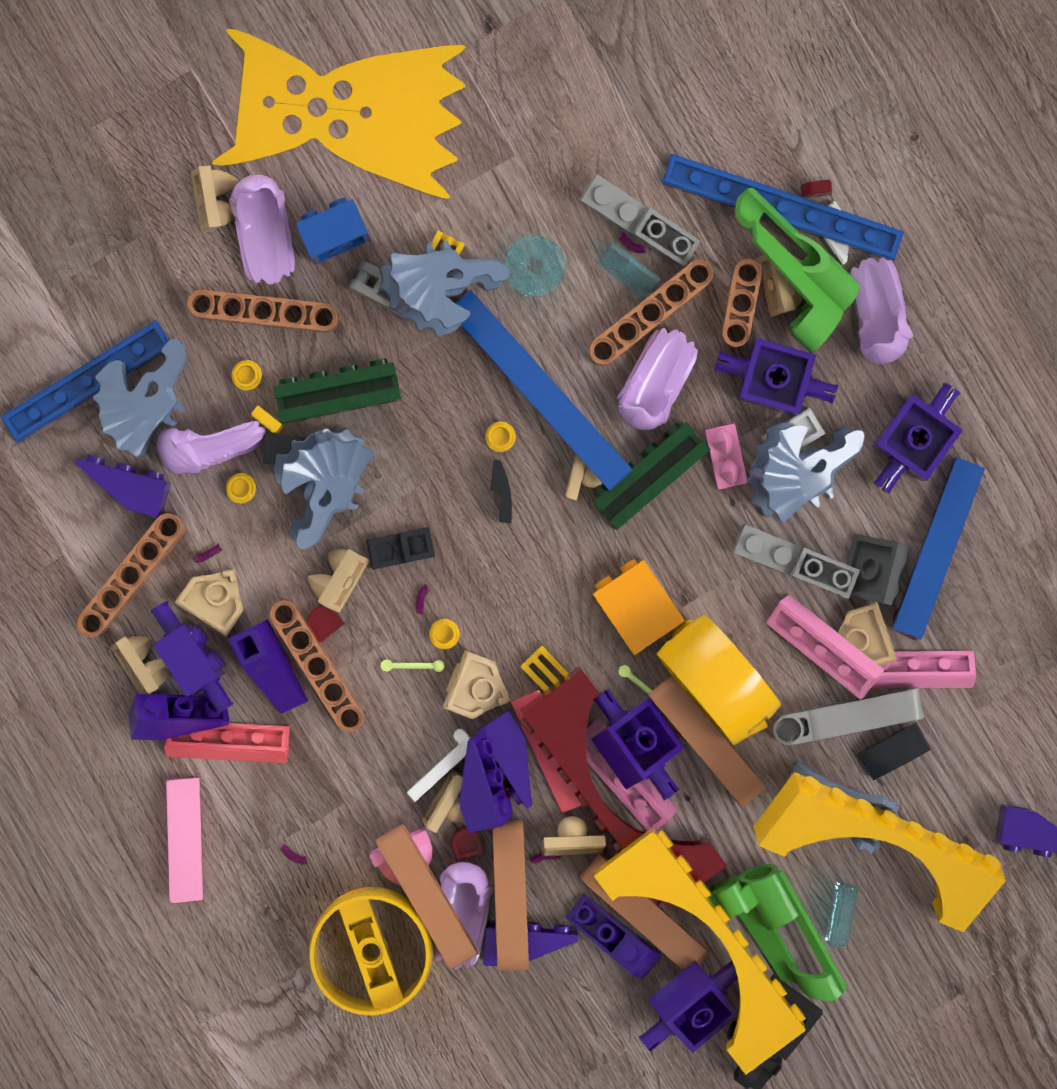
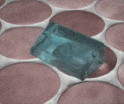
(629, 271)
(841, 915)

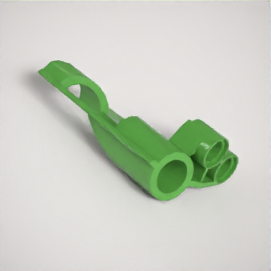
(817, 278)
(767, 902)

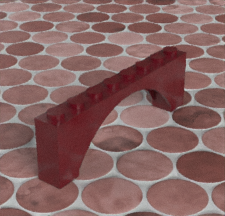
(561, 723)

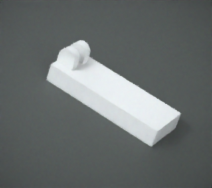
(442, 766)

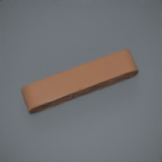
(661, 302)
(249, 305)
(117, 581)
(318, 681)
(707, 741)
(427, 896)
(510, 897)
(651, 922)

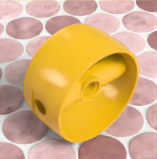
(718, 679)
(376, 971)

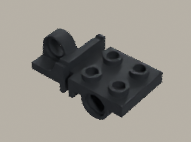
(761, 1074)

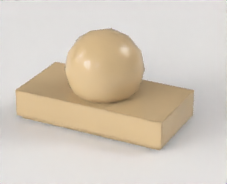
(580, 474)
(445, 803)
(572, 840)

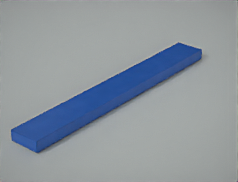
(798, 211)
(543, 393)

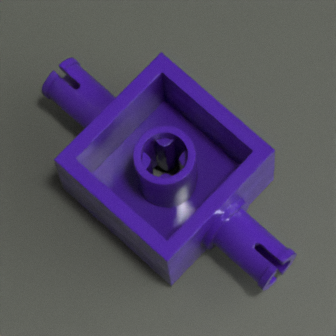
(794, 367)
(937, 438)
(190, 658)
(637, 743)
(692, 1007)

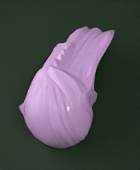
(262, 229)
(880, 311)
(656, 379)
(190, 452)
(469, 895)

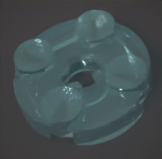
(542, 250)

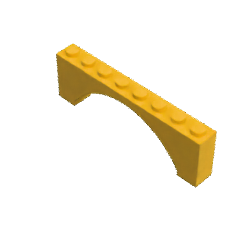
(814, 812)
(654, 871)

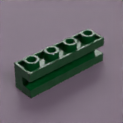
(337, 392)
(651, 475)

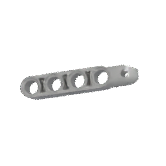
(849, 717)

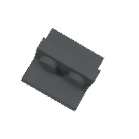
(880, 568)

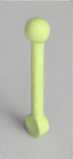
(387, 665)
(624, 671)

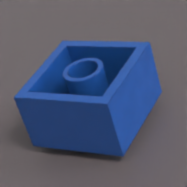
(333, 230)

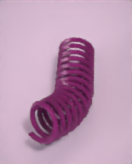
(639, 249)
(206, 554)
(420, 604)
(292, 856)
(539, 857)

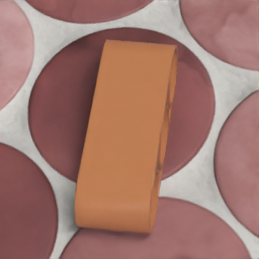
(750, 292)

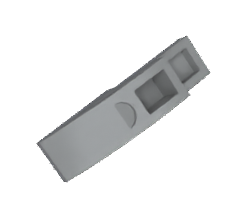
(639, 221)
(796, 561)

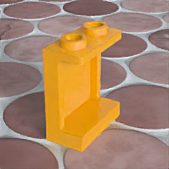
(637, 605)

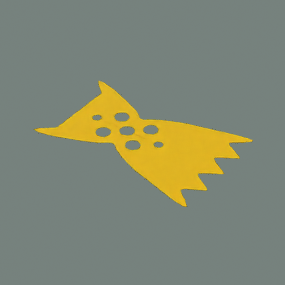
(391, 143)

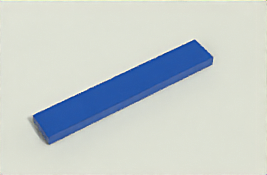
(82, 384)
(938, 548)

